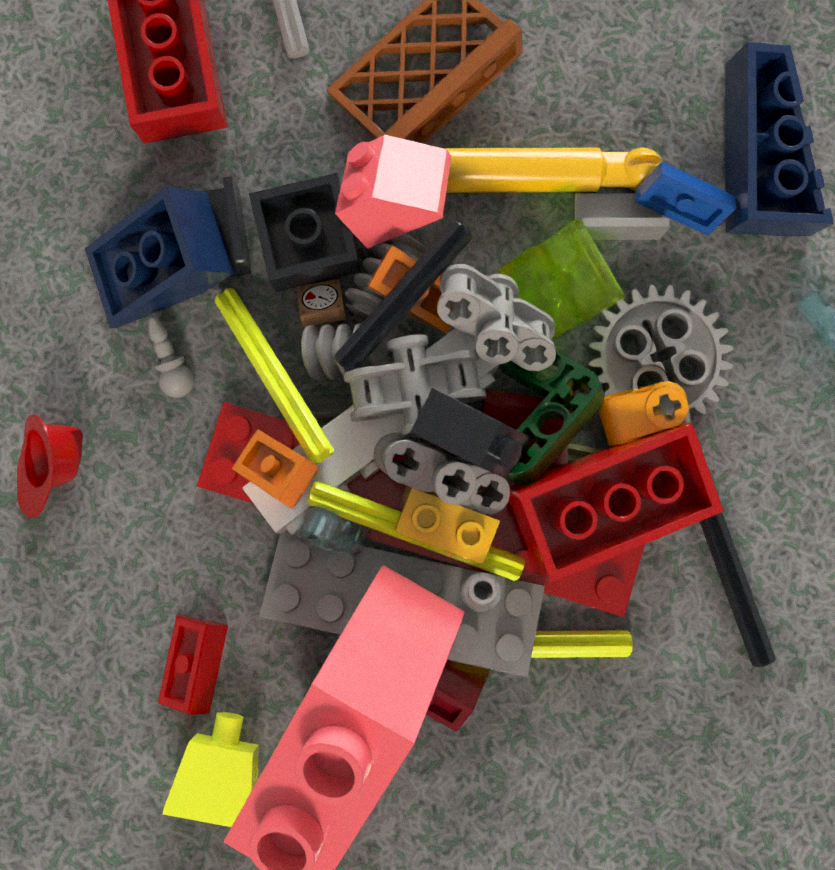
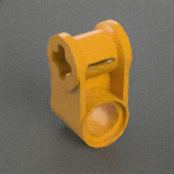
(633, 412)

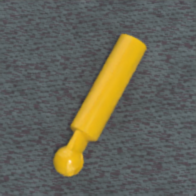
(547, 169)

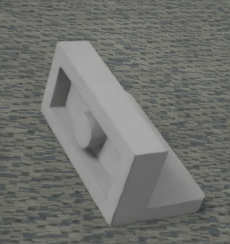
(618, 217)

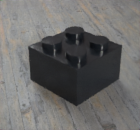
(302, 233)

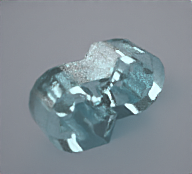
(329, 531)

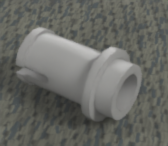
(484, 581)

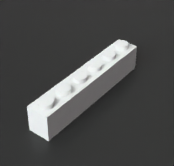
(356, 443)

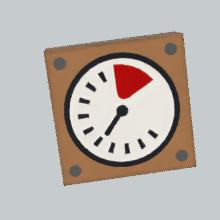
(321, 303)

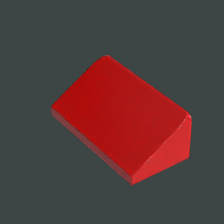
(192, 665)

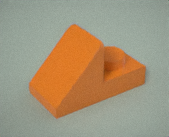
(391, 271)
(275, 468)

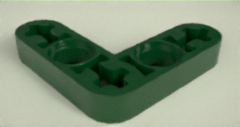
(556, 404)

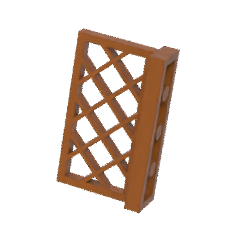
(456, 85)

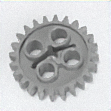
(696, 343)

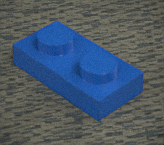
(685, 198)

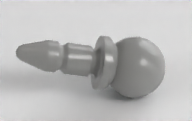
(175, 378)

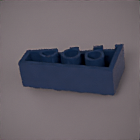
(769, 147)

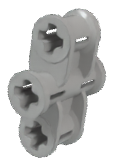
(491, 311)
(397, 388)
(451, 477)

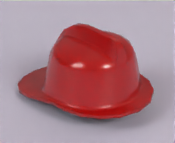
(46, 461)

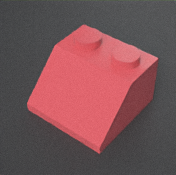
(392, 188)

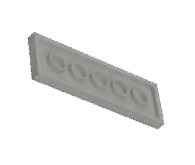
(325, 588)

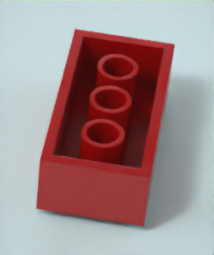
(167, 68)
(614, 501)

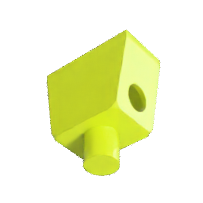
(215, 774)

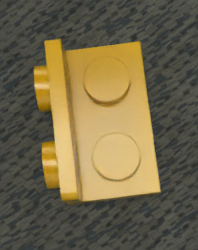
(446, 525)

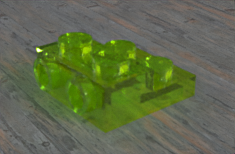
(565, 278)

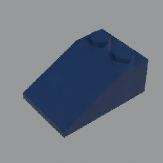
(158, 256)

